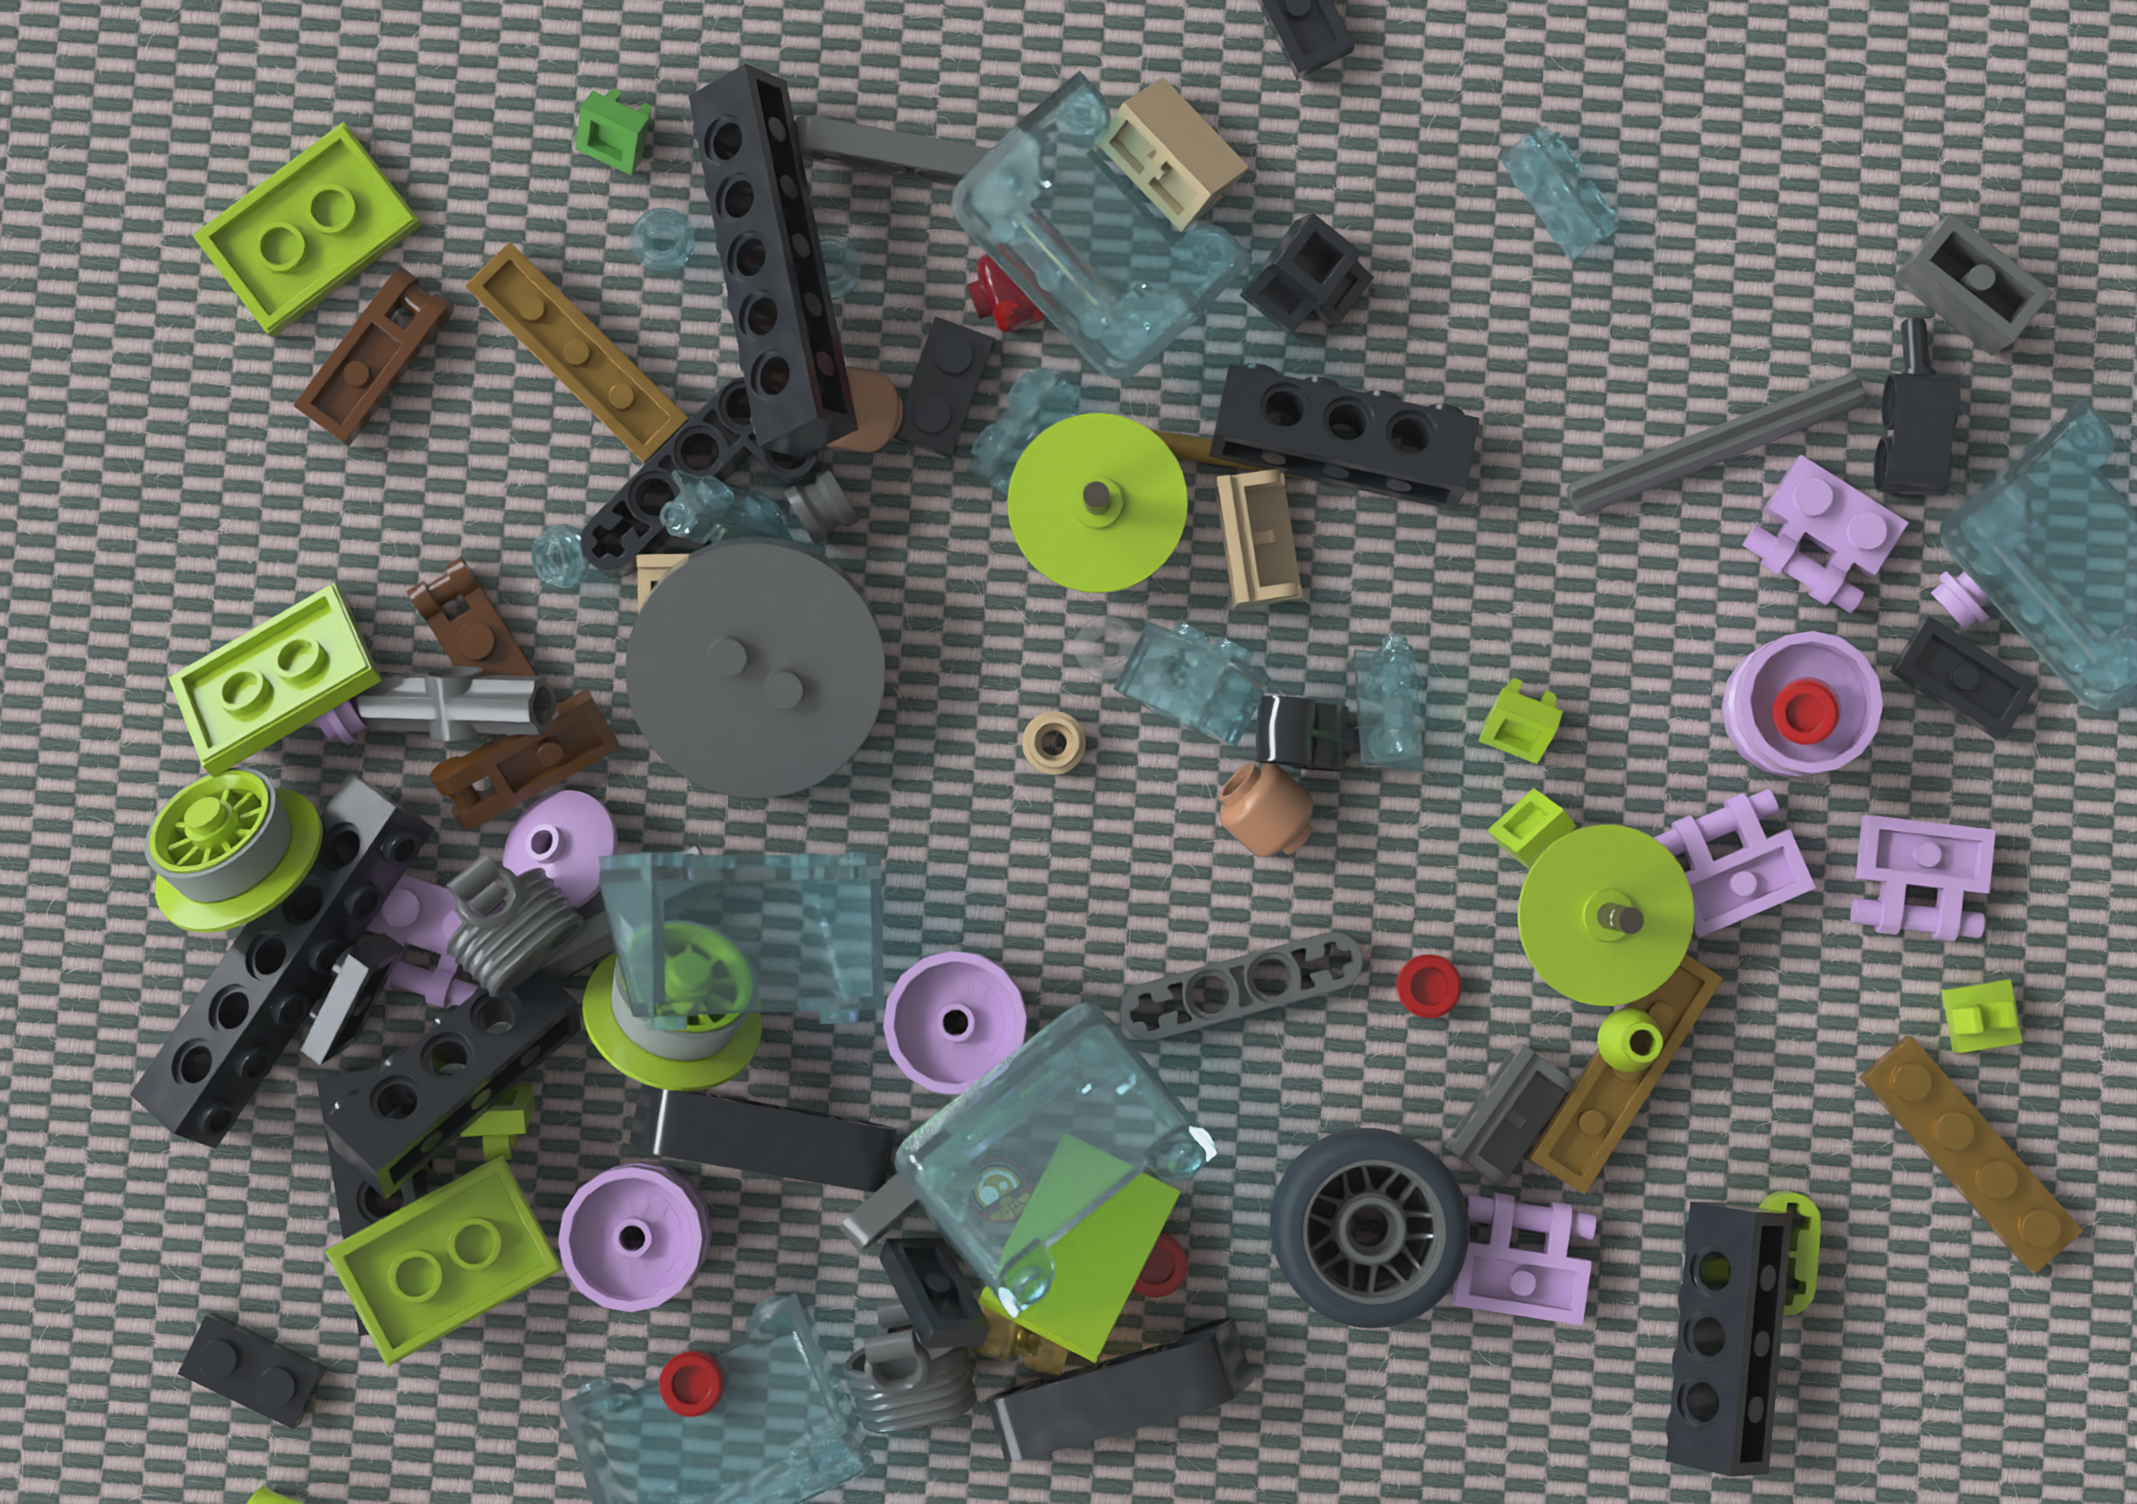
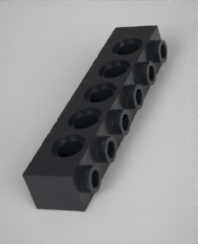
(772, 262)
(280, 967)

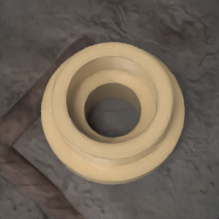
(1053, 722)

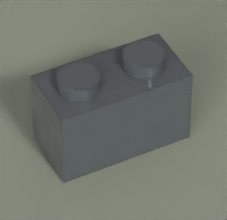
(1972, 285)

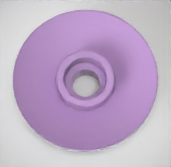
(580, 834)

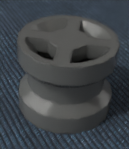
(821, 506)

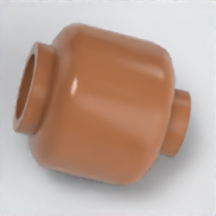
(876, 411)
(1266, 810)

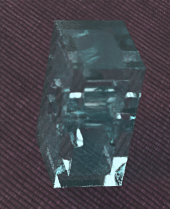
(1193, 681)

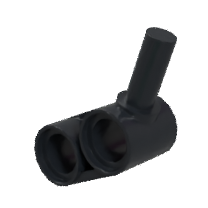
(1923, 417)
(1304, 734)

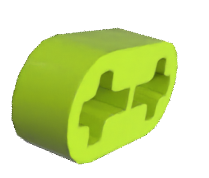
(1803, 1247)

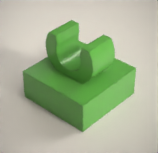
(612, 130)

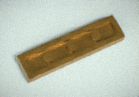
(577, 352)
(1608, 1099)
(1970, 1154)

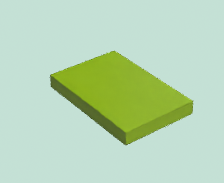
(307, 230)
(274, 679)
(443, 1260)
(1097, 1268)

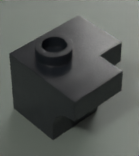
(1307, 274)

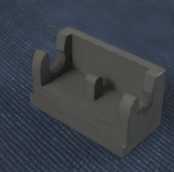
(1509, 1114)

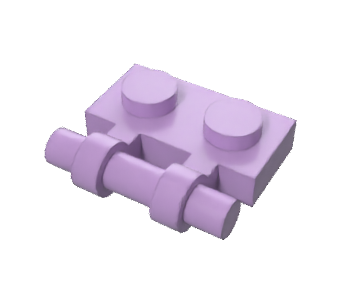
(1834, 518)
(1927, 856)
(1743, 880)
(424, 917)
(1520, 1279)

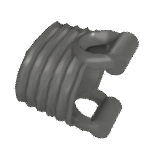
(521, 938)
(904, 1384)

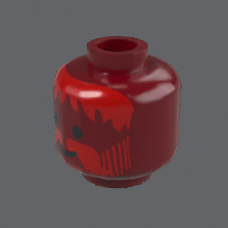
(1001, 298)

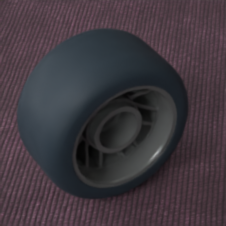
(1411, 1258)

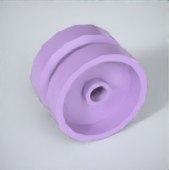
(1763, 674)
(917, 1021)
(674, 1228)

